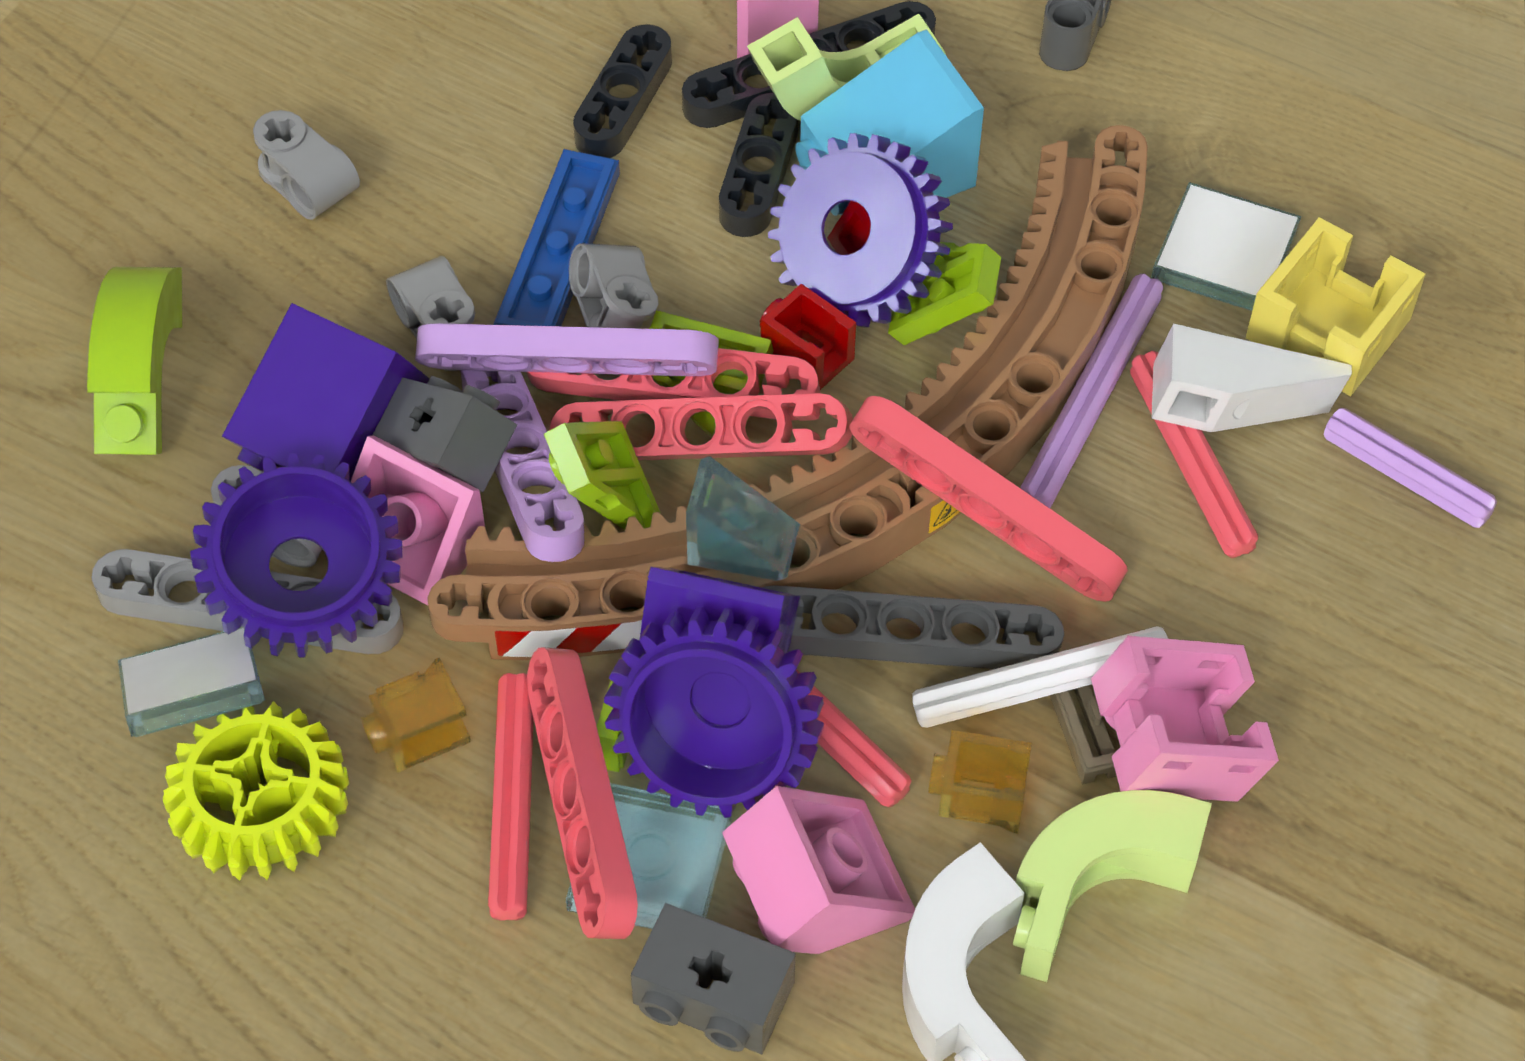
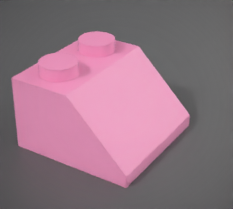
(816, 870)

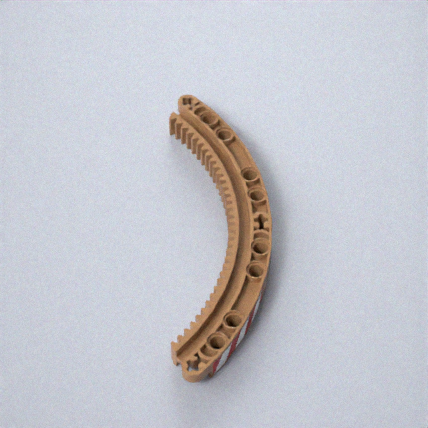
(997, 388)

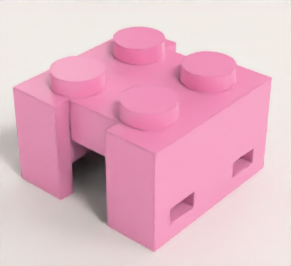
(1170, 721)

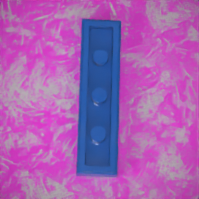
(567, 217)

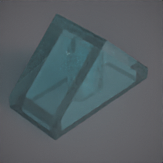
(736, 526)

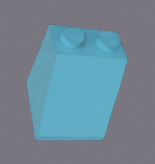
(911, 100)

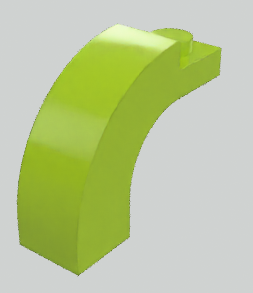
(126, 356)

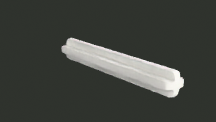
(1017, 682)

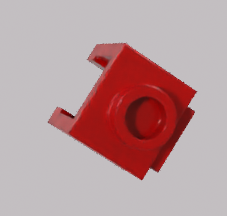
(810, 317)

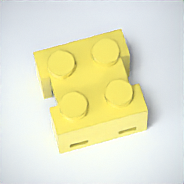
(1328, 313)

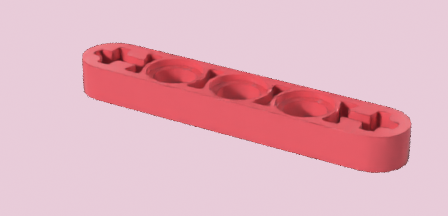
(777, 370)
(730, 420)
(988, 498)
(581, 795)

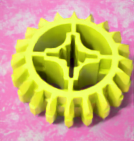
(276, 818)

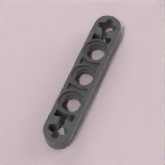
(935, 619)

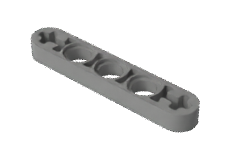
(165, 571)

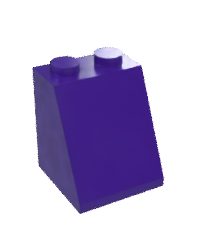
(316, 394)
(718, 695)

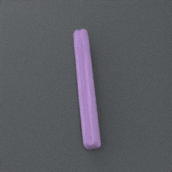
(1092, 389)

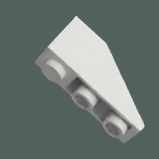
(1237, 383)

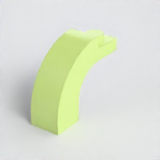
(805, 75)
(1102, 840)

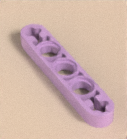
(567, 349)
(531, 469)

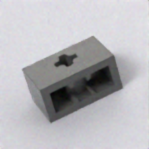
(447, 428)
(691, 952)

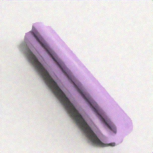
(1410, 467)

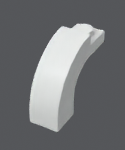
(954, 920)

